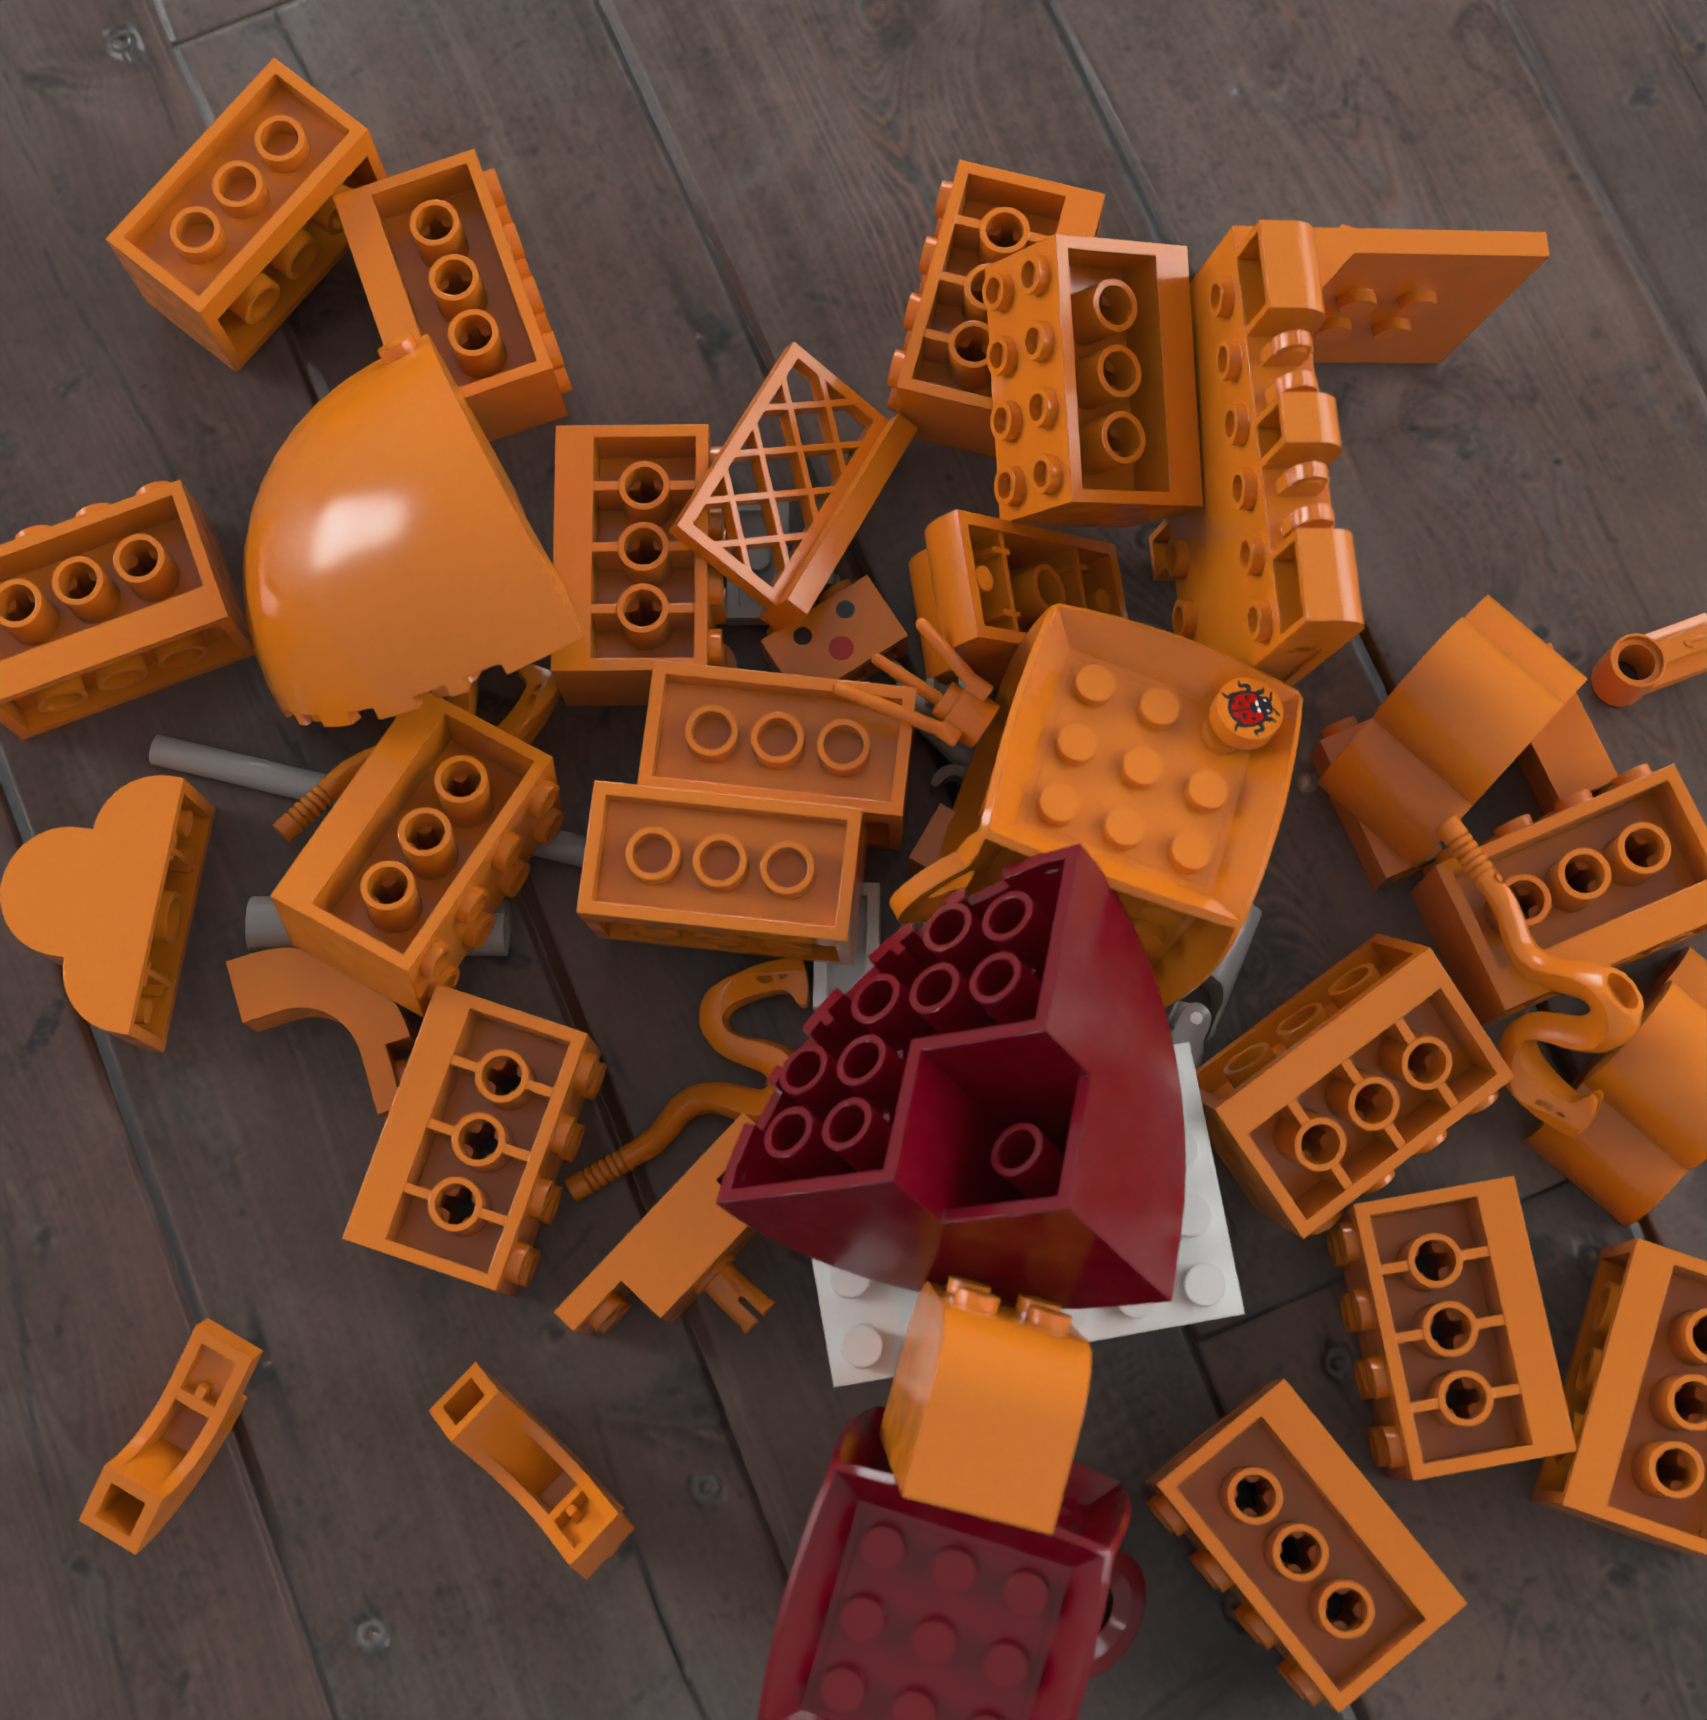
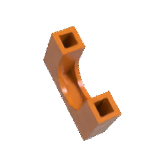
(1555, 763)

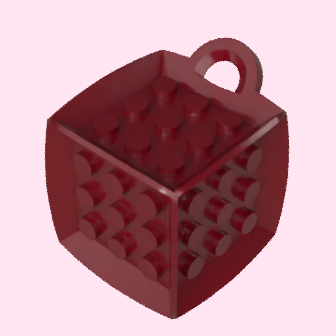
(943, 1609)

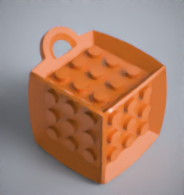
(1116, 751)

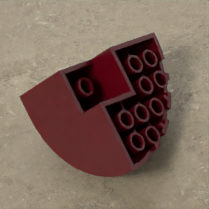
(985, 1105)

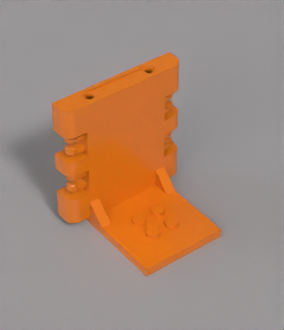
(1262, 558)

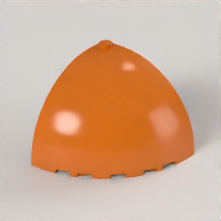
(393, 551)

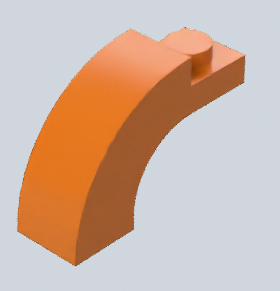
(177, 1441)

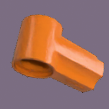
(1658, 658)

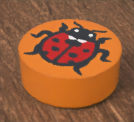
(1246, 713)

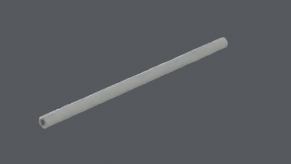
(295, 782)

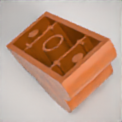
(994, 578)
(1450, 729)
(116, 904)
(1652, 1102)

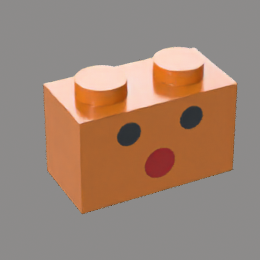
(838, 635)

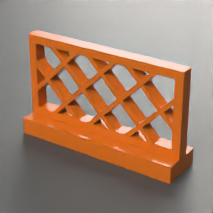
(827, 526)

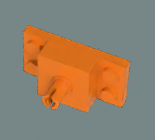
(675, 1255)

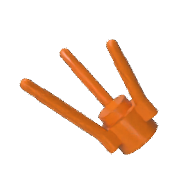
(961, 711)

